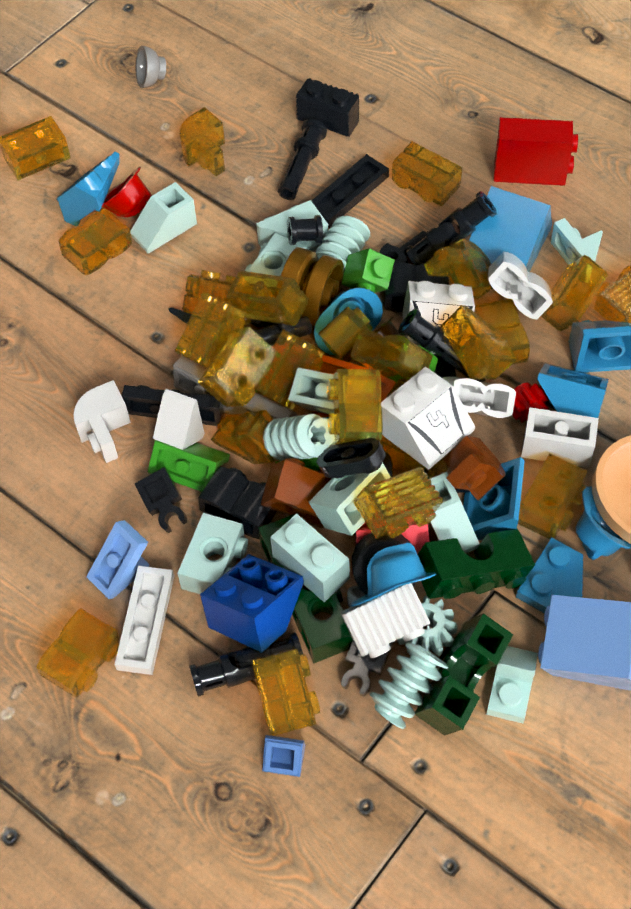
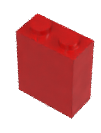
(534, 151)

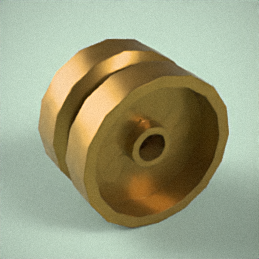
(317, 279)

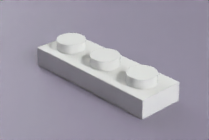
(144, 620)

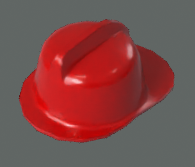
(127, 197)

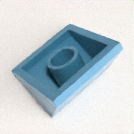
(500, 506)

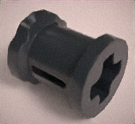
(305, 230)

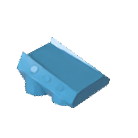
(88, 191)

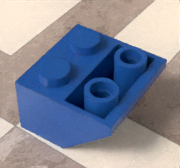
(252, 602)

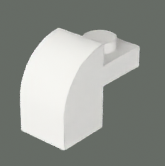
(97, 414)

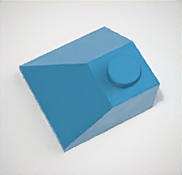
(600, 346)
(573, 390)

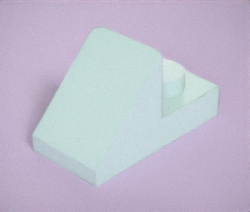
(571, 245)
(512, 684)

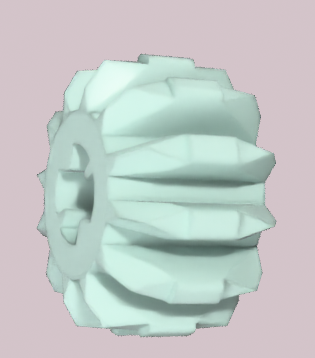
(441, 630)

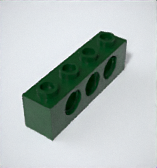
(320, 637)

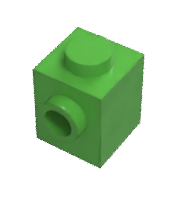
(368, 270)

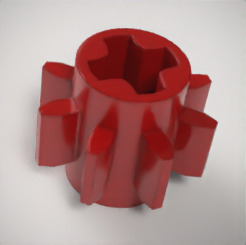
(526, 397)

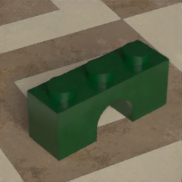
(499, 563)
(469, 658)

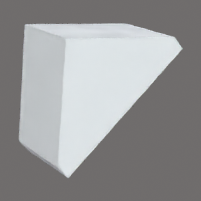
(178, 421)

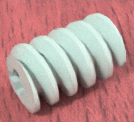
(344, 238)
(297, 437)
(406, 684)

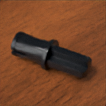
(272, 333)

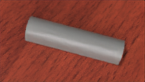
(188, 374)

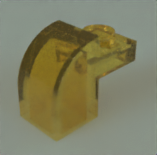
(201, 141)
(463, 265)

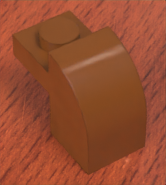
(473, 467)

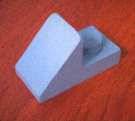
(118, 560)

